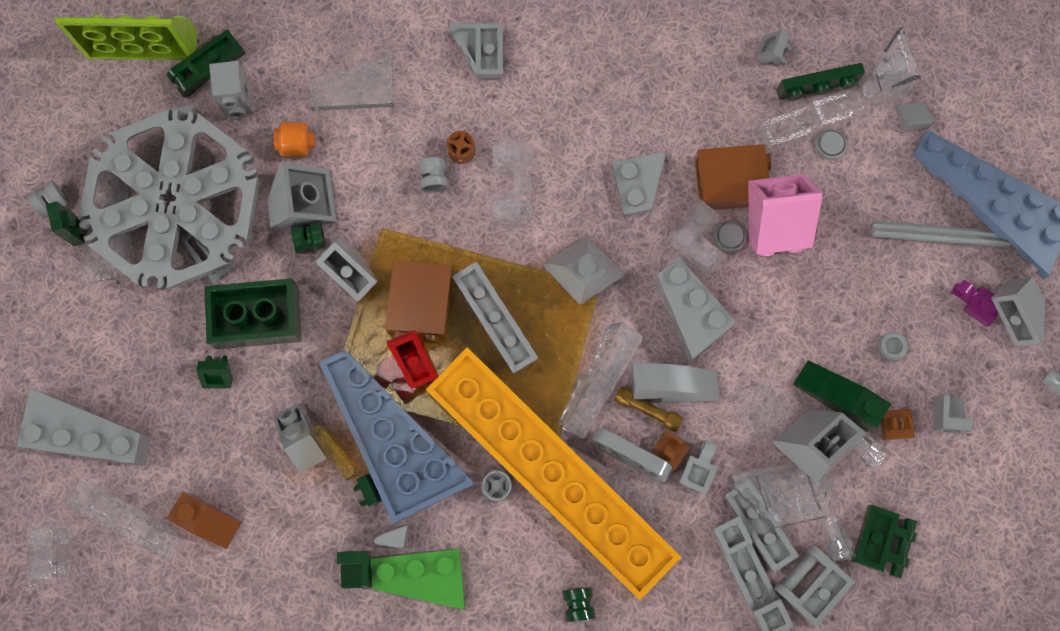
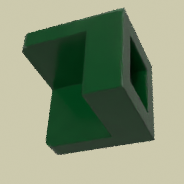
(355, 569)

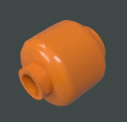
(293, 139)

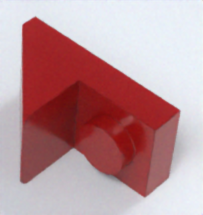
(412, 358)

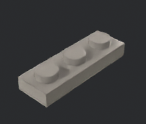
(770, 543)

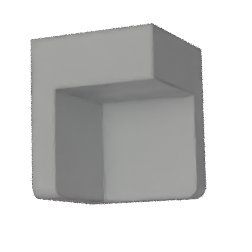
(950, 415)

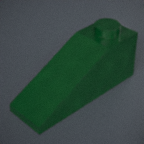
(843, 395)

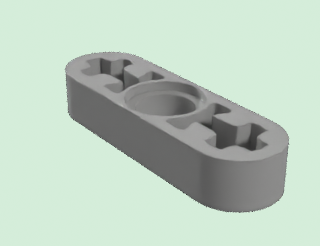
(631, 454)

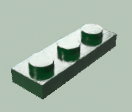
(820, 82)

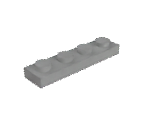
(495, 318)

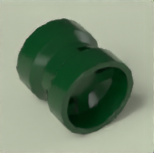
(308, 237)
(579, 604)

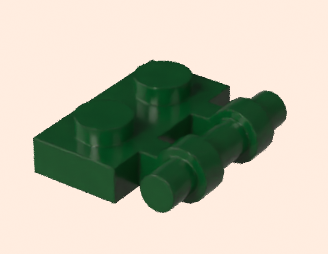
(876, 540)

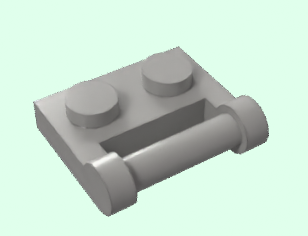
(821, 593)

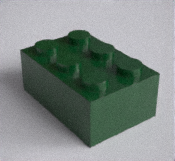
(252, 313)

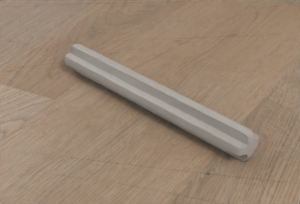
(937, 234)

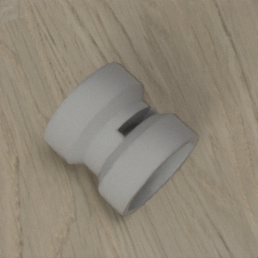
(433, 175)
(49, 194)
(497, 486)

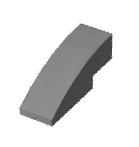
(673, 383)

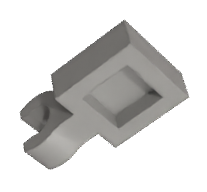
(698, 471)

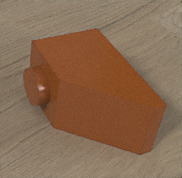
(204, 519)

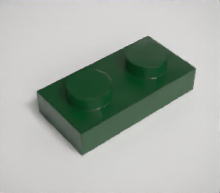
(65, 223)

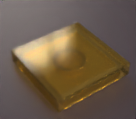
(336, 453)

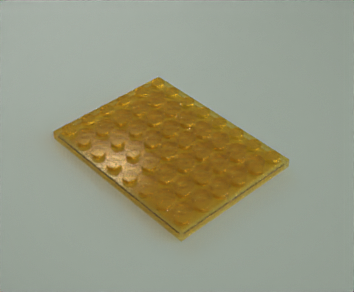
(534, 298)

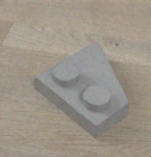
(481, 47)
(637, 182)

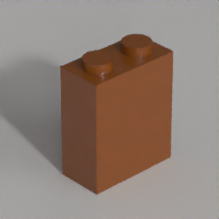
(725, 174)
(419, 300)

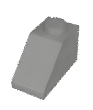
(348, 268)
(1022, 310)

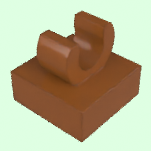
(897, 425)
(670, 449)

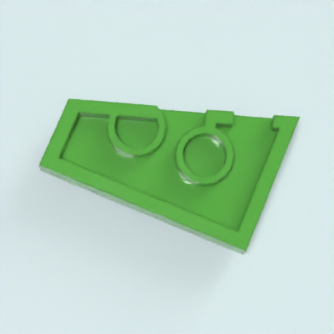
(421, 576)

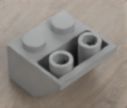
(819, 441)

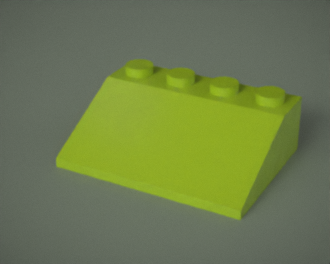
(131, 37)

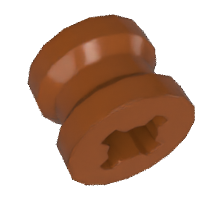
(460, 140)

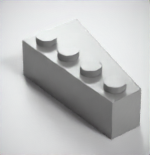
(70, 430)

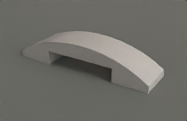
(750, 576)

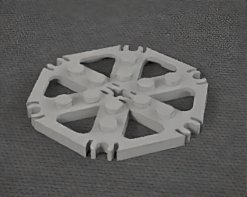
(183, 212)

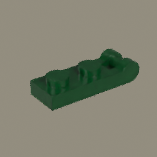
(220, 49)

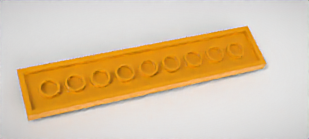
(554, 473)

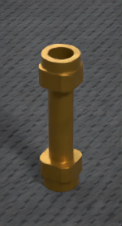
(671, 420)

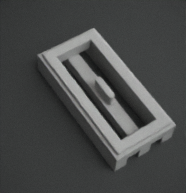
(212, 277)

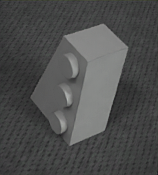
(692, 309)

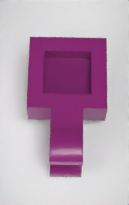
(978, 302)

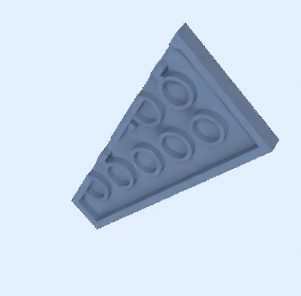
(998, 199)
(399, 454)

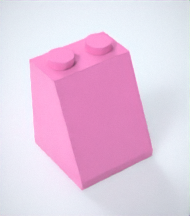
(783, 214)

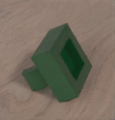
(214, 373)
(368, 489)

